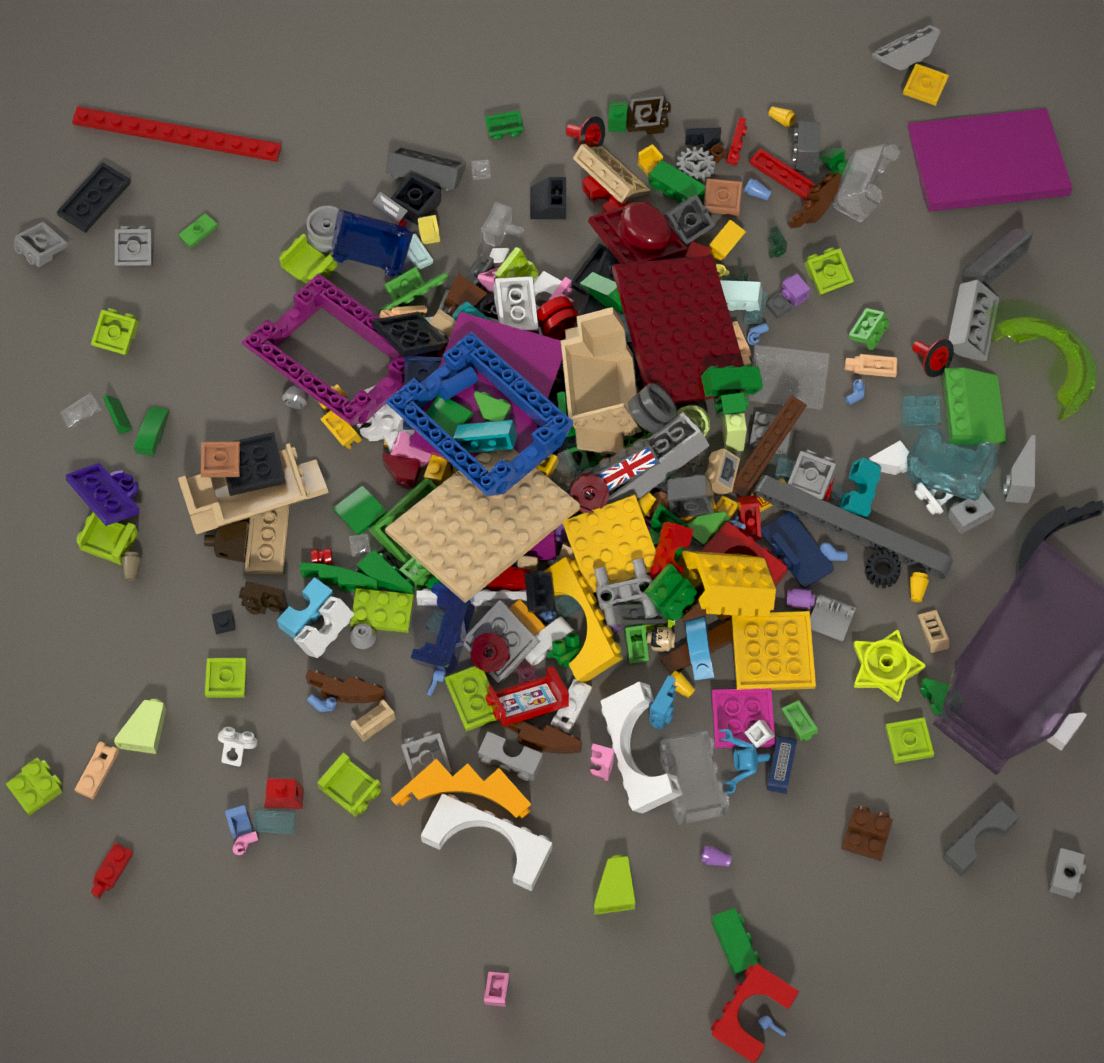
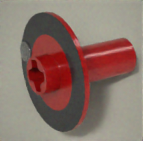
(591, 133)
(936, 356)

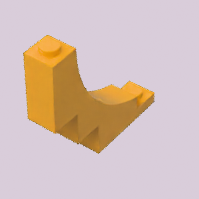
(437, 780)

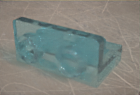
(921, 410)

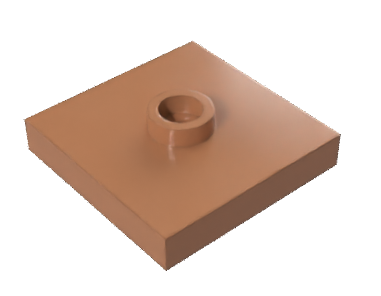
(723, 196)
(220, 459)

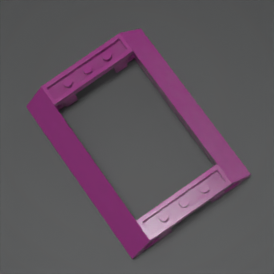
(308, 300)

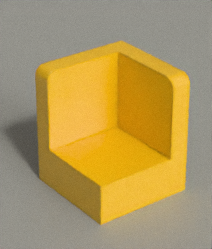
(649, 159)

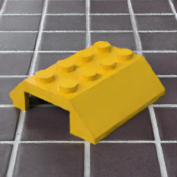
(733, 583)

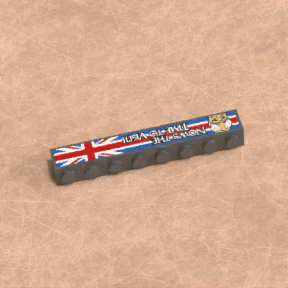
(621, 467)

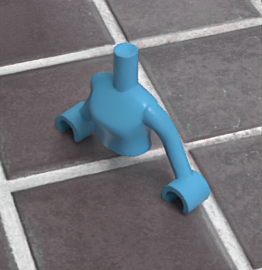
(743, 759)

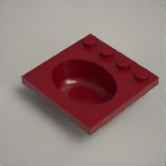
(637, 233)

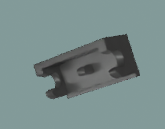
(480, 267)

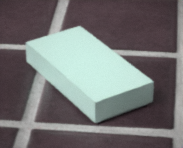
(418, 254)

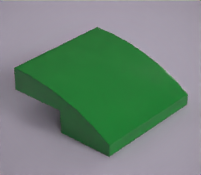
(448, 414)
(359, 511)

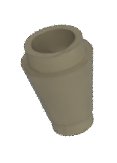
(131, 564)

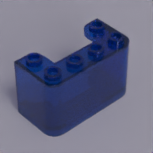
(452, 634)

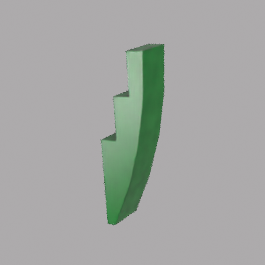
(332, 575)

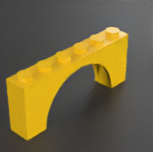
(599, 649)

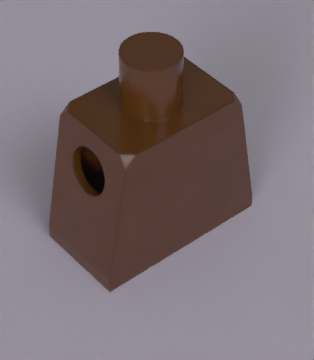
(461, 292)

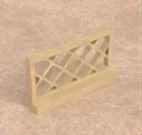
(610, 173)

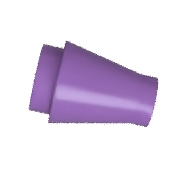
(714, 856)

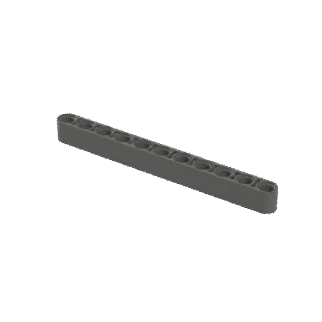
(853, 527)

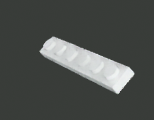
(482, 598)

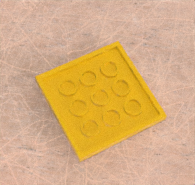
(611, 540)
(773, 651)

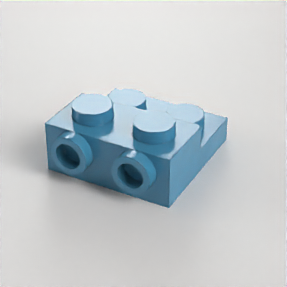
(662, 707)

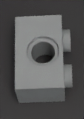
(964, 520)
(1063, 884)

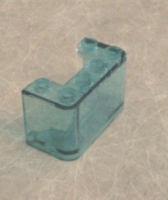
(950, 466)

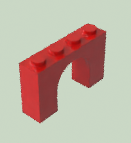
(733, 541)
(758, 982)

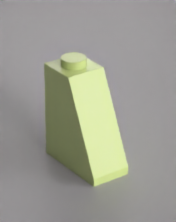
(733, 431)
(143, 728)

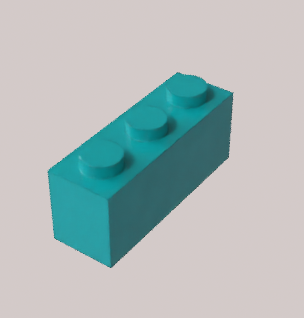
(486, 436)

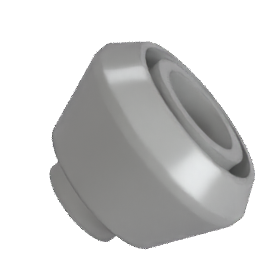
(295, 397)
(363, 636)

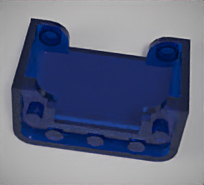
(370, 242)

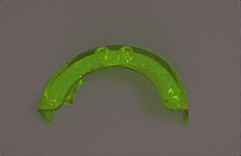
(1079, 359)

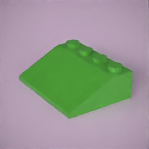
(973, 407)
(412, 498)

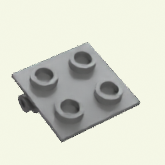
(831, 617)

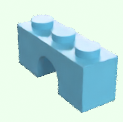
(294, 621)

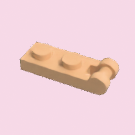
(96, 770)

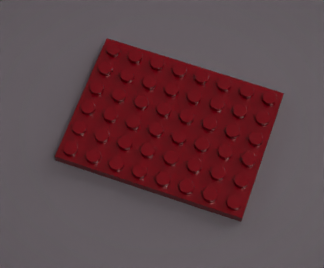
(677, 322)

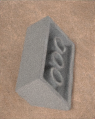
(973, 320)

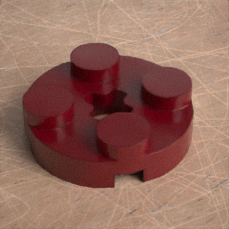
(599, 488)
(479, 650)

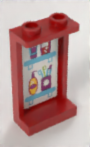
(528, 698)

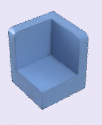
(238, 821)

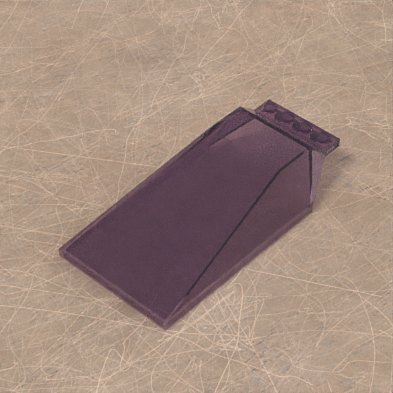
(1026, 661)

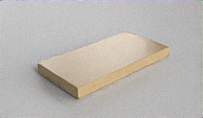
(267, 542)

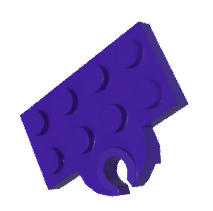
(105, 492)

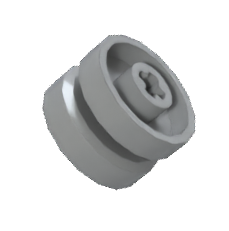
(321, 227)

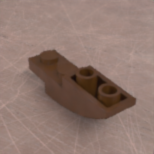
(819, 201)
(352, 691)
(549, 740)

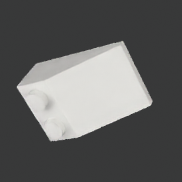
(516, 302)

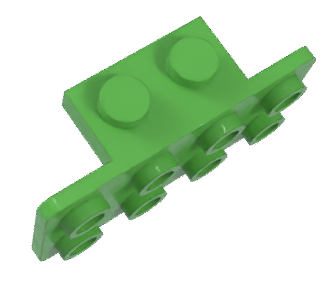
(407, 285)

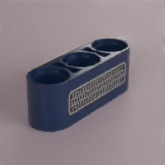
(781, 764)

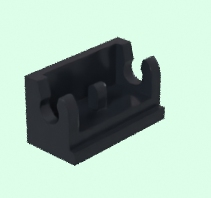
(540, 592)

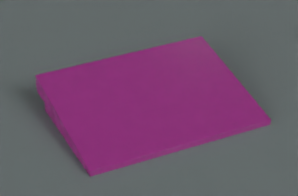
(988, 160)
(530, 354)

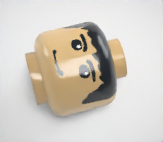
(661, 638)

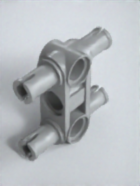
(624, 592)

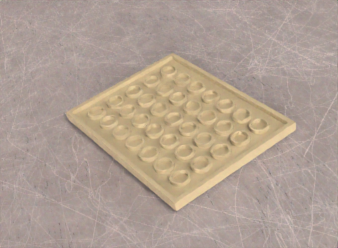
(475, 536)

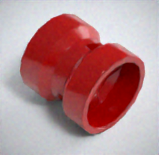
(316, 556)

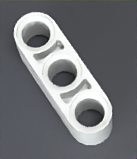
(556, 630)

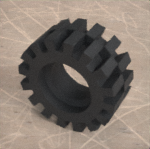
(877, 578)

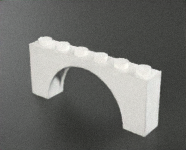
(621, 715)
(453, 815)

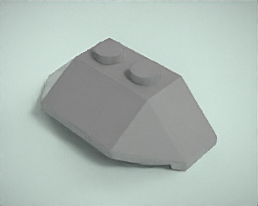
(908, 49)

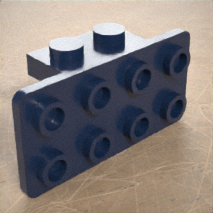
(797, 549)

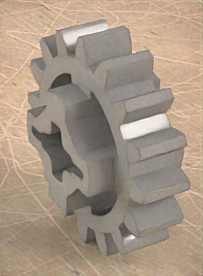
(696, 164)

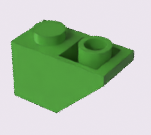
(491, 408)

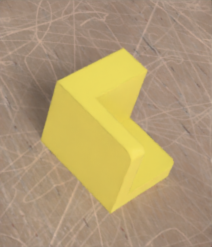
(428, 229)

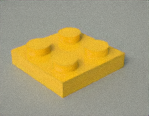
(925, 84)

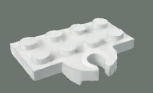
(384, 425)

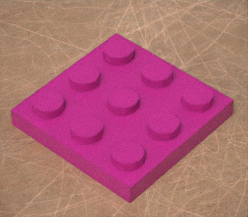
(739, 711)

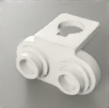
(933, 506)
(235, 740)

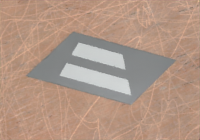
(389, 207)

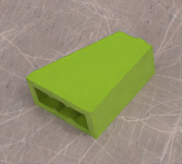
(615, 887)

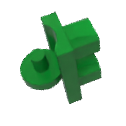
(566, 651)

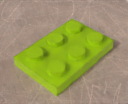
(382, 610)
(468, 694)

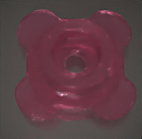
(523, 671)

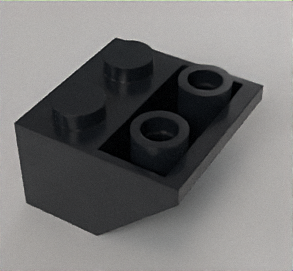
(548, 199)

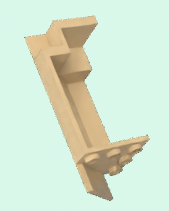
(599, 381)
(213, 507)

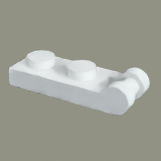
(577, 697)

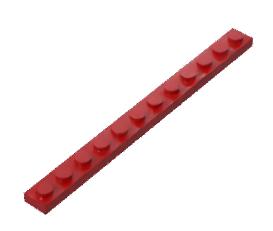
(177, 134)

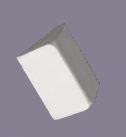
(499, 255)
(759, 733)

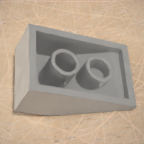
(1021, 480)

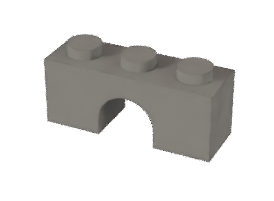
(524, 765)

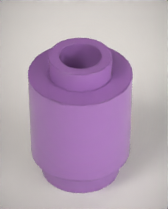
(800, 599)

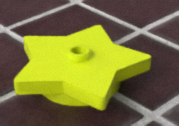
(886, 652)

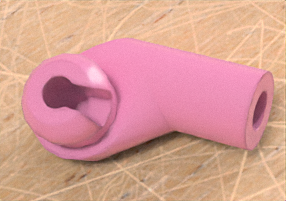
(242, 842)

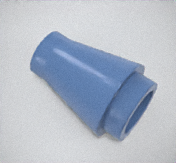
(758, 190)

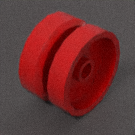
(556, 317)

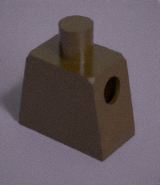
(230, 541)

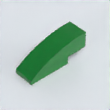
(151, 431)

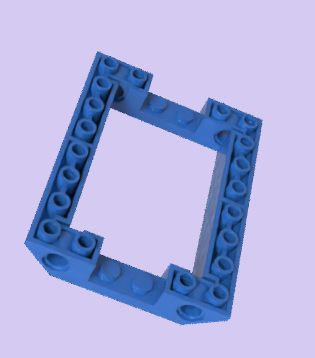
(475, 353)

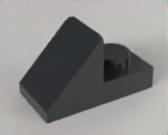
(704, 136)

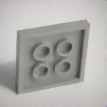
(507, 624)

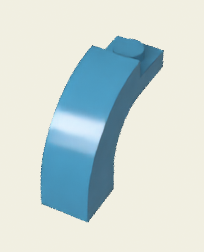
(699, 648)

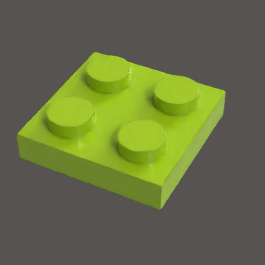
(225, 677)
(909, 740)

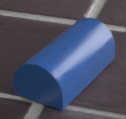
(458, 383)

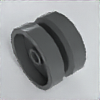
(652, 408)

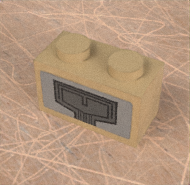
(722, 471)

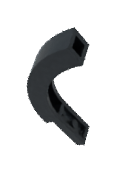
(1051, 523)

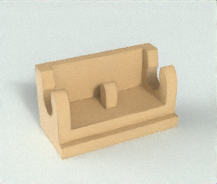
(373, 721)

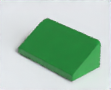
(117, 414)

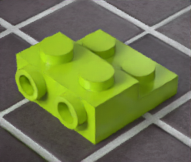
(516, 266)
(828, 270)
(115, 331)
(34, 786)

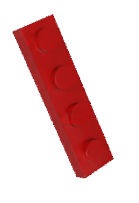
(782, 173)

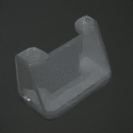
(856, 193)

